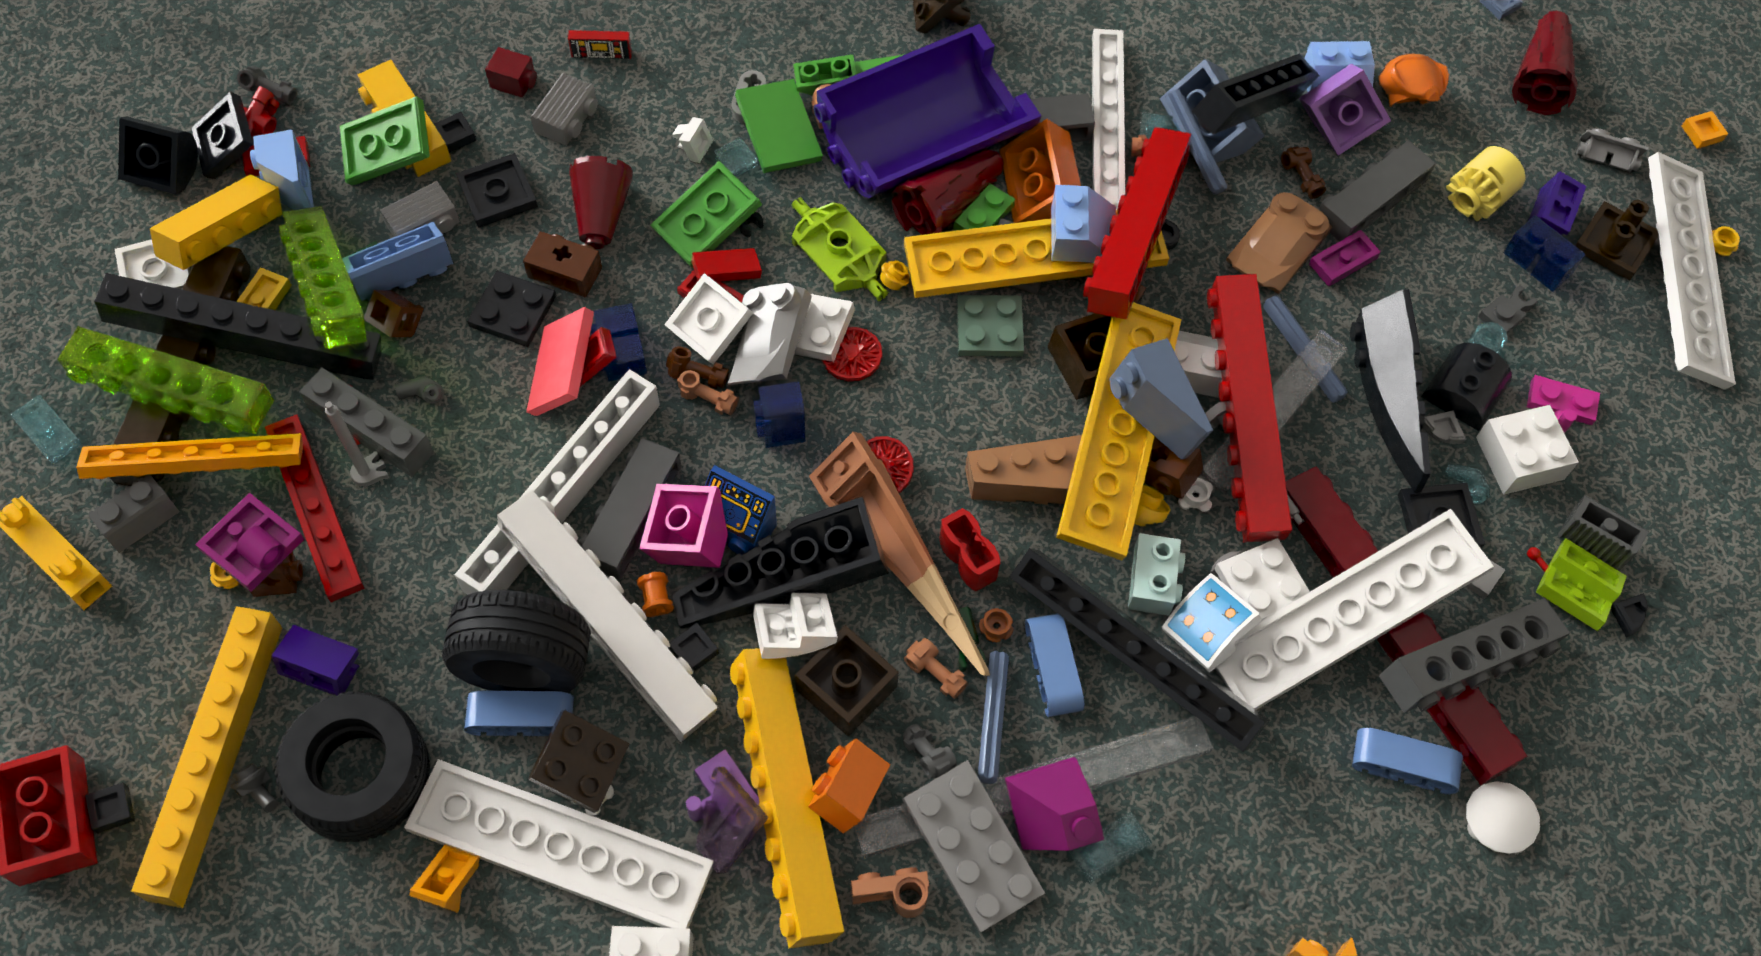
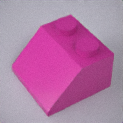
(686, 526)

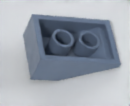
(1161, 397)

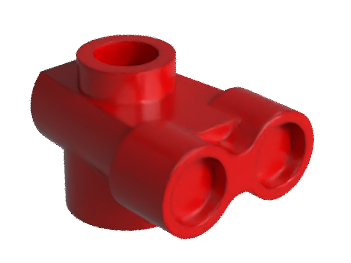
(261, 112)

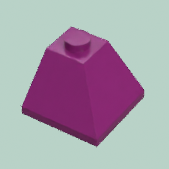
(1054, 807)

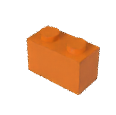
(849, 785)

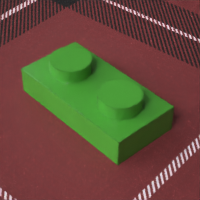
(985, 209)

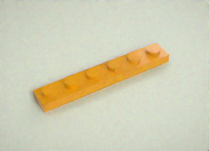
(189, 456)

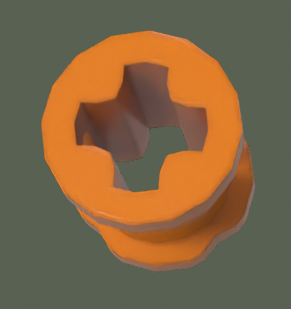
(655, 594)

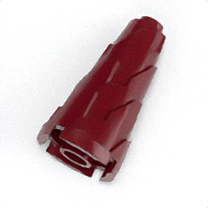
(1547, 70)
(940, 196)

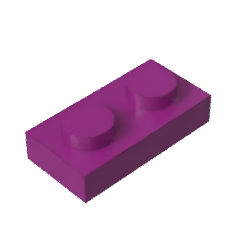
(1344, 258)

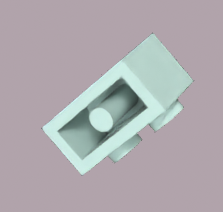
(1155, 574)

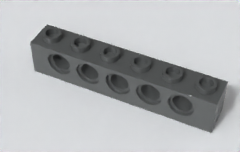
(1474, 656)

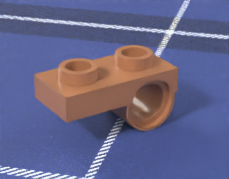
(873, 888)

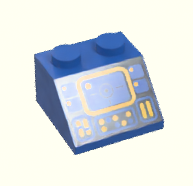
(747, 510)

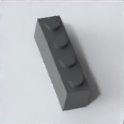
(1377, 190)
(369, 422)
(623, 518)

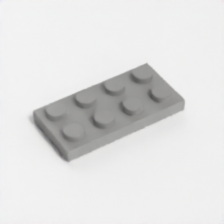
(973, 846)

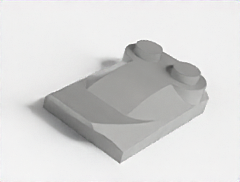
(770, 333)

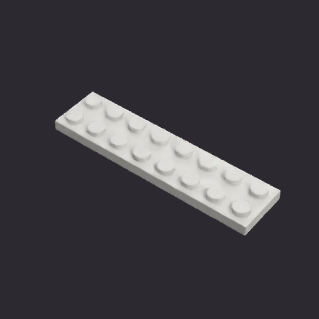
(1690, 272)
(1353, 610)
(560, 846)

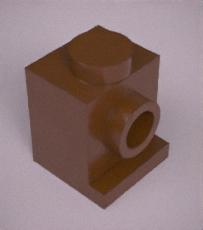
(393, 314)

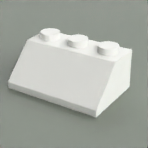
(1197, 359)

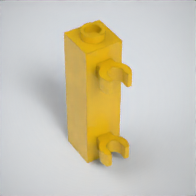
(53, 552)

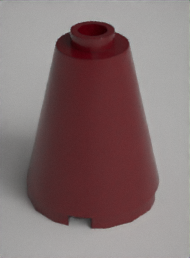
(598, 197)

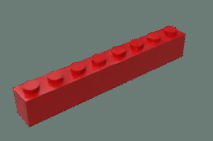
(1138, 225)
(1249, 409)

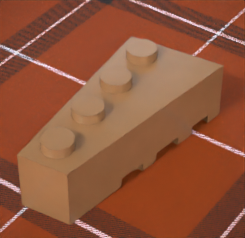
(1023, 471)

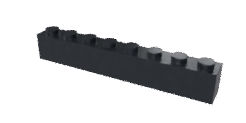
(230, 326)
(1140, 649)

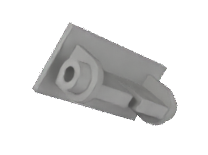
(1623, 151)

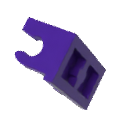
(1559, 202)
(316, 660)

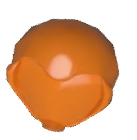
(1413, 79)

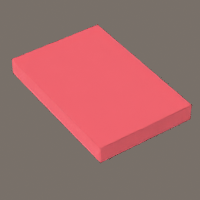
(560, 362)

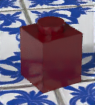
(511, 72)

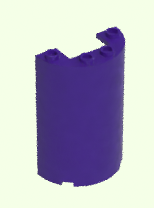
(920, 112)

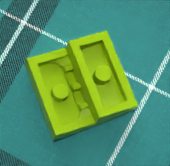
(1581, 584)

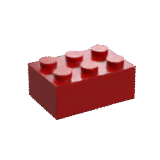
(44, 816)

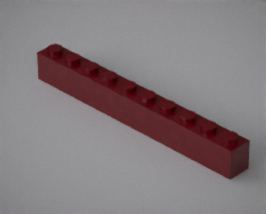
(1340, 543)

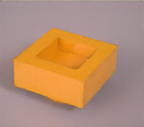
(1704, 129)

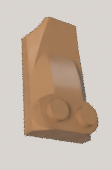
(1280, 241)

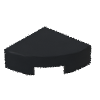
(1630, 613)

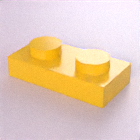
(265, 290)

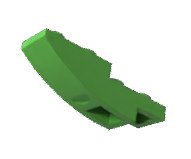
(831, 70)

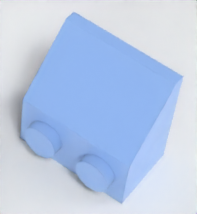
(1332, 57)
(283, 166)
(1078, 223)

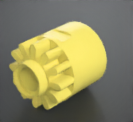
(1486, 182)

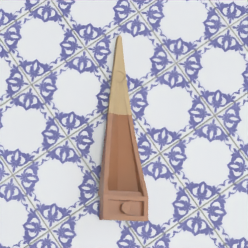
(855, 473)

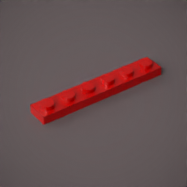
(318, 517)

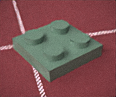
(990, 325)

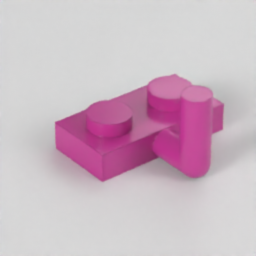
(1566, 400)

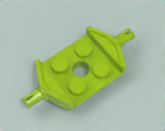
(847, 265)

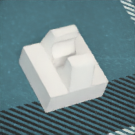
(694, 139)

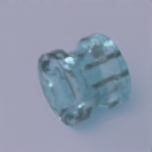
(1494, 336)

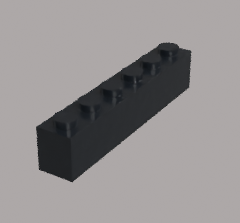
(1254, 93)

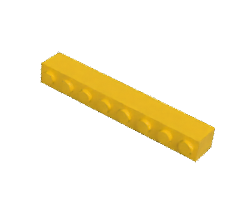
(207, 759)
(784, 792)

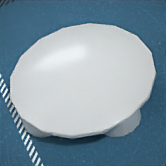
(1502, 817)

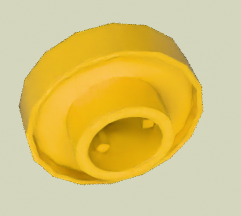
(1151, 507)

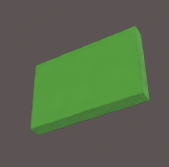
(778, 125)
(384, 141)
(706, 213)

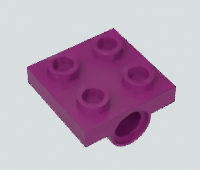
(250, 542)

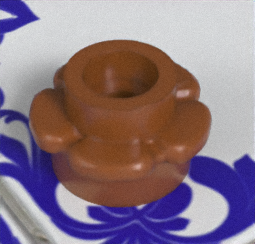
(1000, 617)

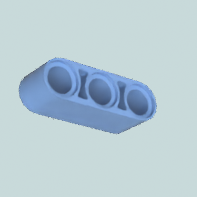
(1056, 665)
(515, 711)
(1409, 759)

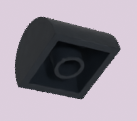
(156, 155)
(1469, 383)

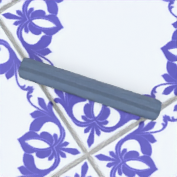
(1198, 144)
(1299, 340)
(993, 718)

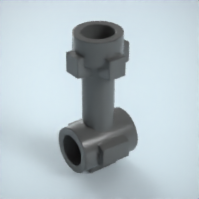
(255, 77)
(935, 760)

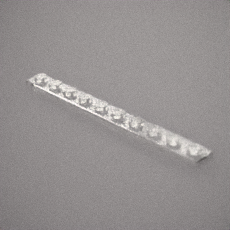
(1099, 764)

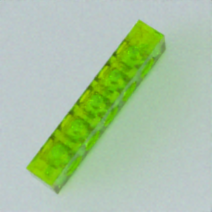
(322, 278)
(111, 366)

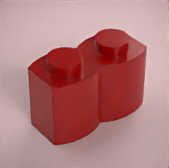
(964, 545)

